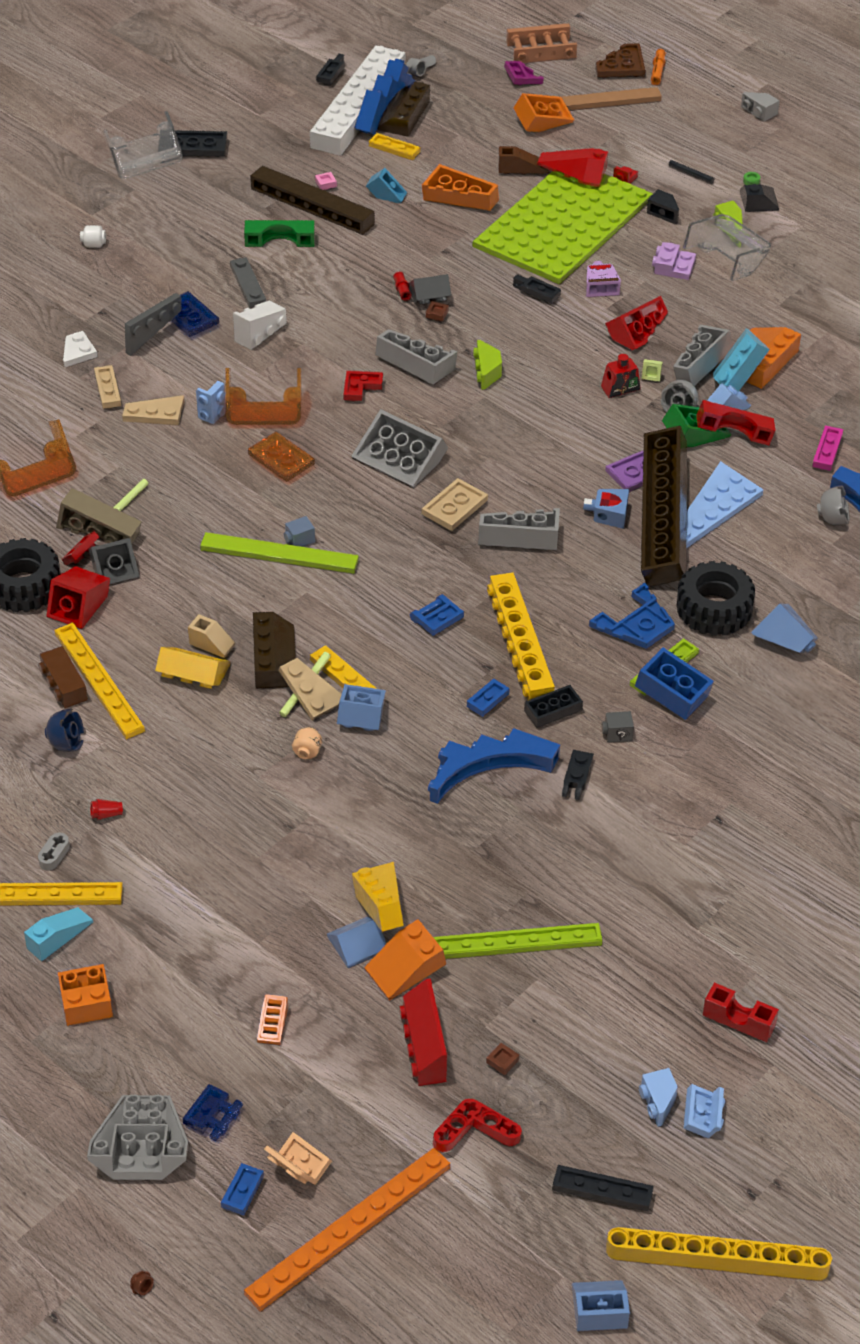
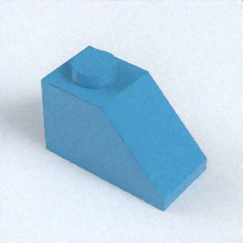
(386, 187)

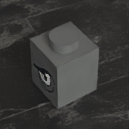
(618, 727)

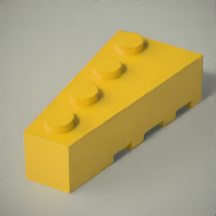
(379, 895)

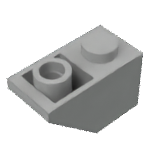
(760, 105)

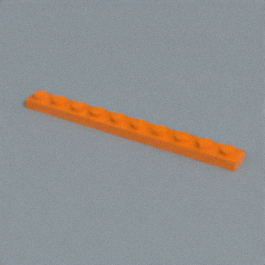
(346, 1229)

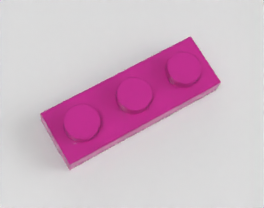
(827, 448)

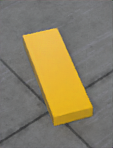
(394, 146)

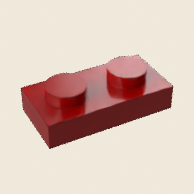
(76, 552)

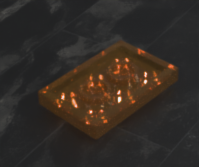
(281, 456)

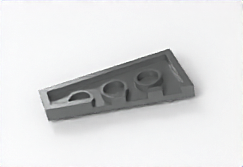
(148, 323)

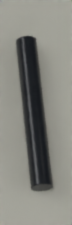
(691, 171)

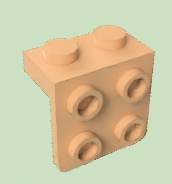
(300, 1159)

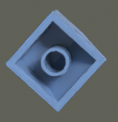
(361, 707)

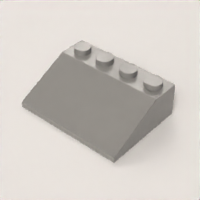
(400, 449)

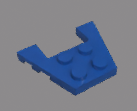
(640, 627)

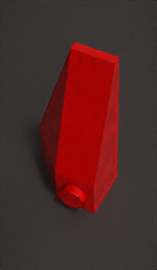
(583, 164)
(636, 325)

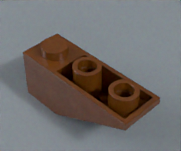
(517, 160)

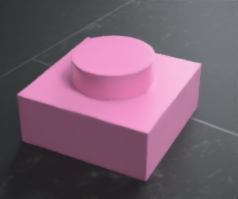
(326, 181)

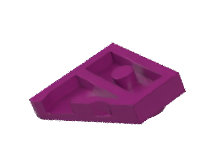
(521, 74)

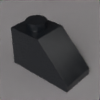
(663, 206)

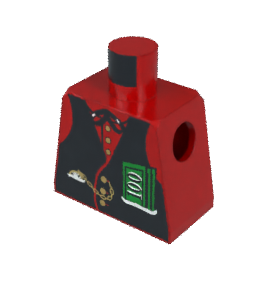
(620, 377)

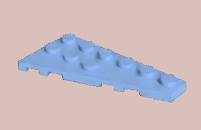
(719, 500)

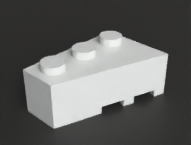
(258, 323)

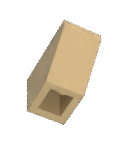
(209, 636)

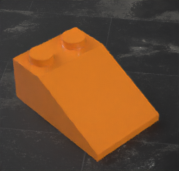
(542, 112)
(406, 960)

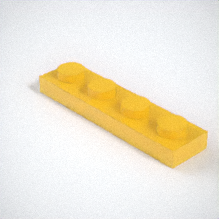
(339, 670)

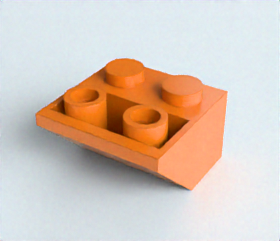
(85, 994)

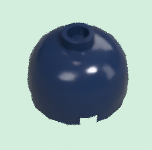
(64, 730)

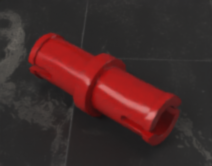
(402, 286)

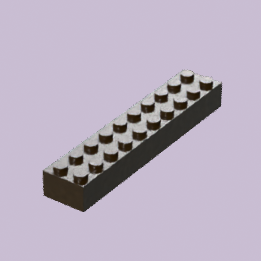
(664, 506)

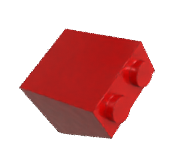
(76, 596)

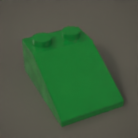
(687, 418)

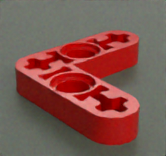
(475, 1118)

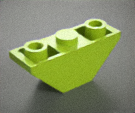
(488, 363)

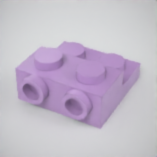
(672, 262)

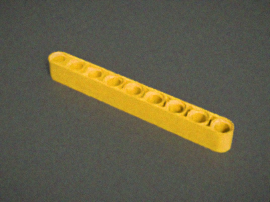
(729, 1248)

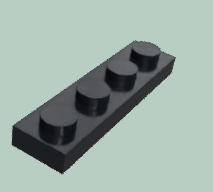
(603, 1188)

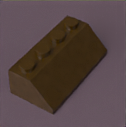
(406, 109)
(272, 648)

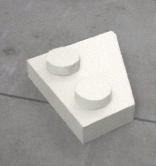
(78, 349)

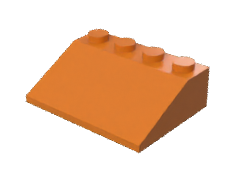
(783, 346)

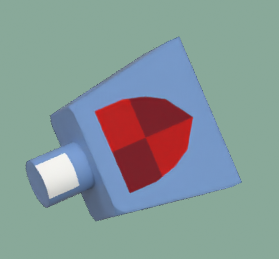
(609, 506)

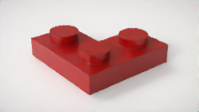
(359, 380)

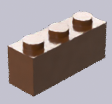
(62, 677)

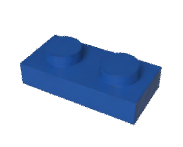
(488, 697)
(242, 1189)

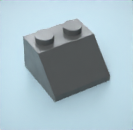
(430, 288)
(115, 560)

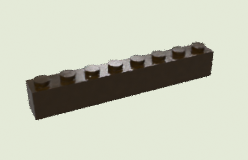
(312, 200)

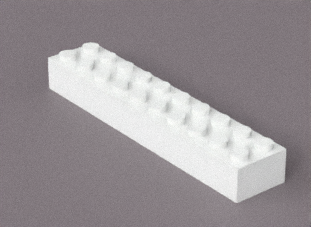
(337, 124)

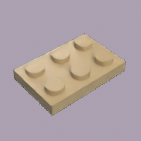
(454, 504)

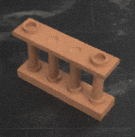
(541, 34)

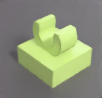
(652, 370)

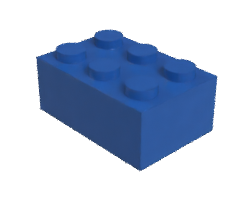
(674, 683)

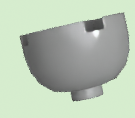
(680, 393)
(834, 506)

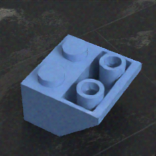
(600, 1305)

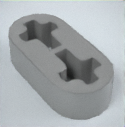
(50, 849)

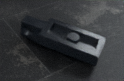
(331, 70)
(537, 288)

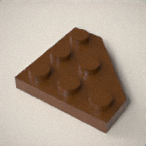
(621, 63)

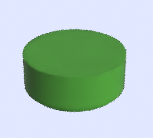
(751, 178)

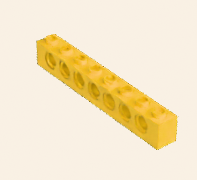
(520, 636)

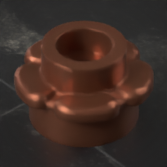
(141, 1283)

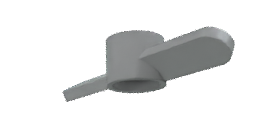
(418, 66)

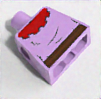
(602, 280)

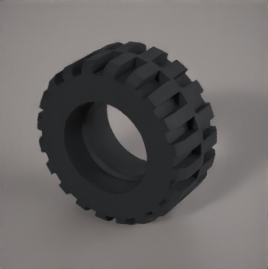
(29, 557)
(711, 615)

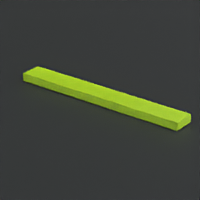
(279, 552)
(520, 940)

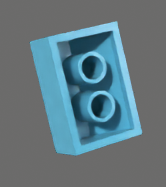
(741, 360)

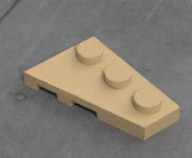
(155, 411)
(310, 689)

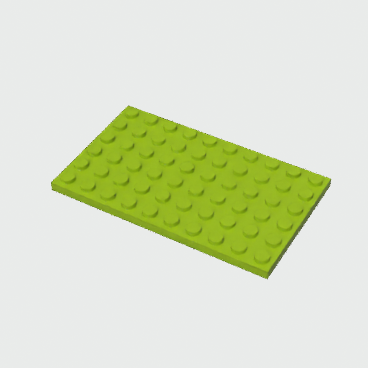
(561, 224)

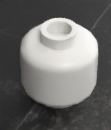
(93, 236)

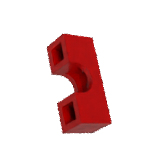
(723, 1007)

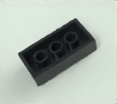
(553, 706)

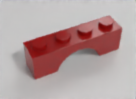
(755, 426)

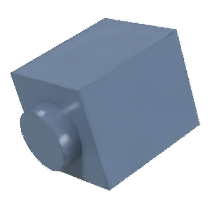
(299, 532)

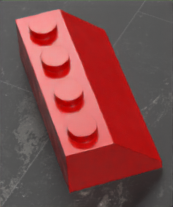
(424, 1035)

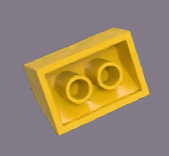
(191, 666)

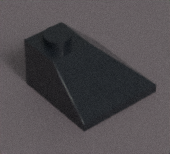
(758, 198)

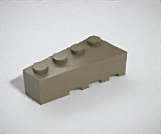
(88, 515)

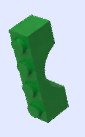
(261, 231)

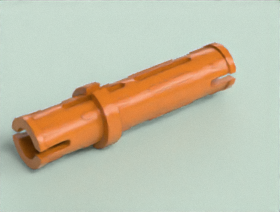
(658, 64)

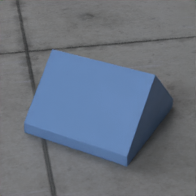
(357, 941)

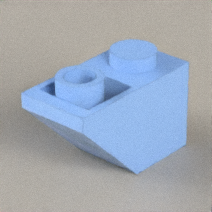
(729, 397)
(660, 1094)

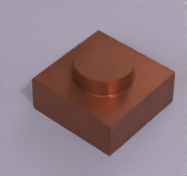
(437, 311)
(502, 1058)

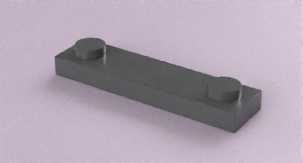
(247, 282)

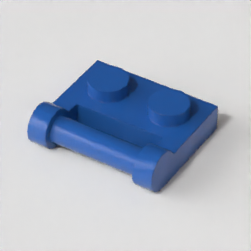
(439, 619)

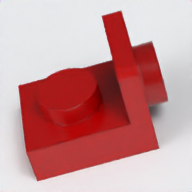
(625, 174)

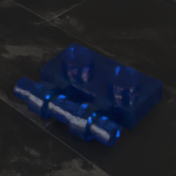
(207, 1107)

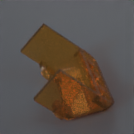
(263, 413)
(55, 467)

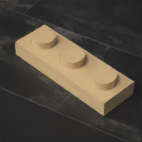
(107, 386)

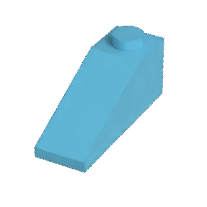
(55, 931)

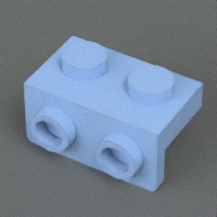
(211, 403)
(704, 1110)

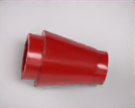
(104, 809)

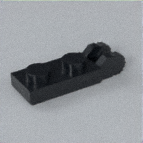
(577, 773)

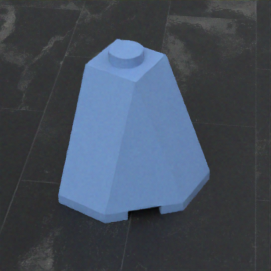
(786, 629)

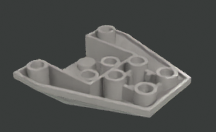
(139, 1139)

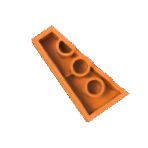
(459, 189)

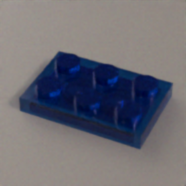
(194, 316)

